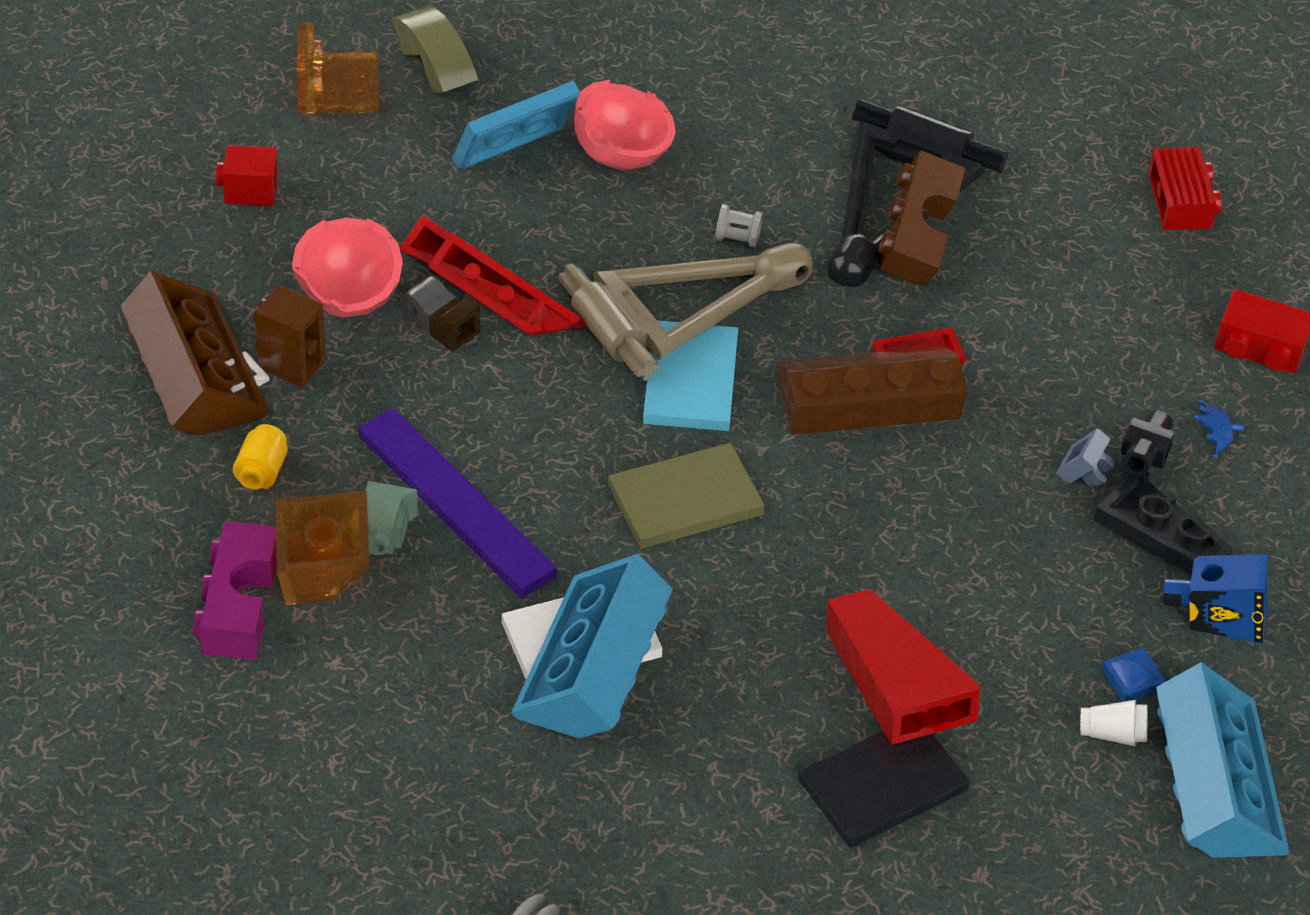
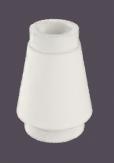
(1116, 722)

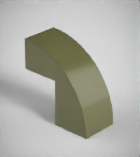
(441, 49)

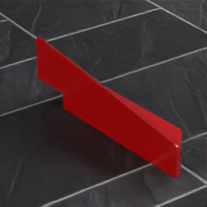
(487, 280)

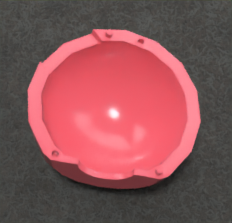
(622, 125)
(348, 265)

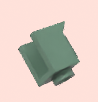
(389, 515)

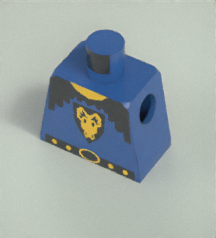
(1224, 595)

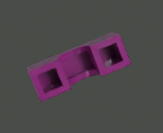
(233, 621)

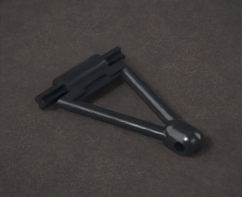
(902, 136)

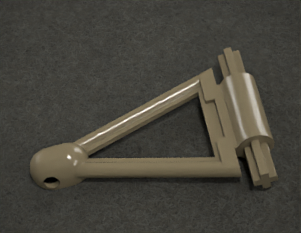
(627, 325)

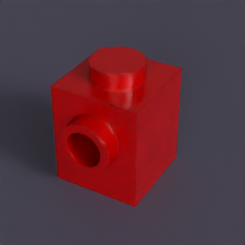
(248, 175)

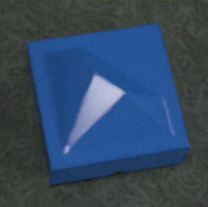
(1133, 675)

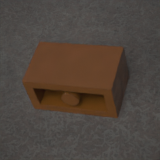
(290, 335)

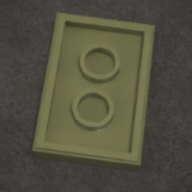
(685, 495)

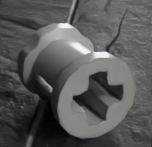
(725, 230)

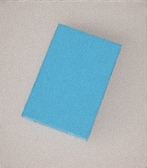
(694, 382)

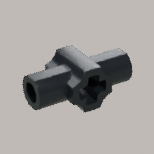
(1147, 443)

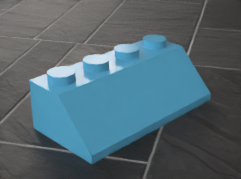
(594, 649)
(1220, 766)

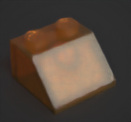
(321, 545)

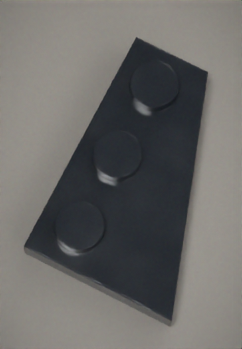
(1157, 524)

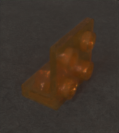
(334, 79)

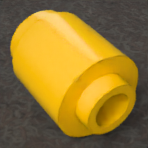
(261, 457)

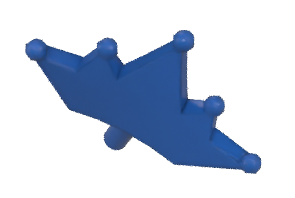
(1219, 425)

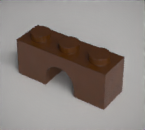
(912, 246)

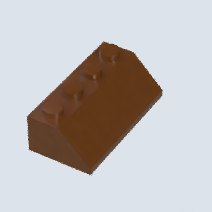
(185, 351)
(872, 389)

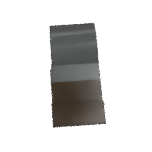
(441, 313)

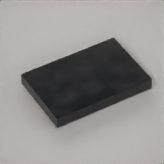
(881, 784)

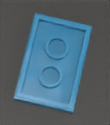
(515, 125)

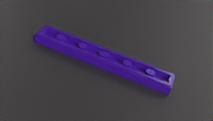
(458, 503)

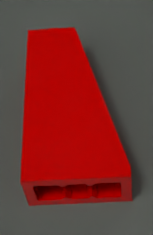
(898, 670)

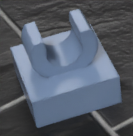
(1086, 459)

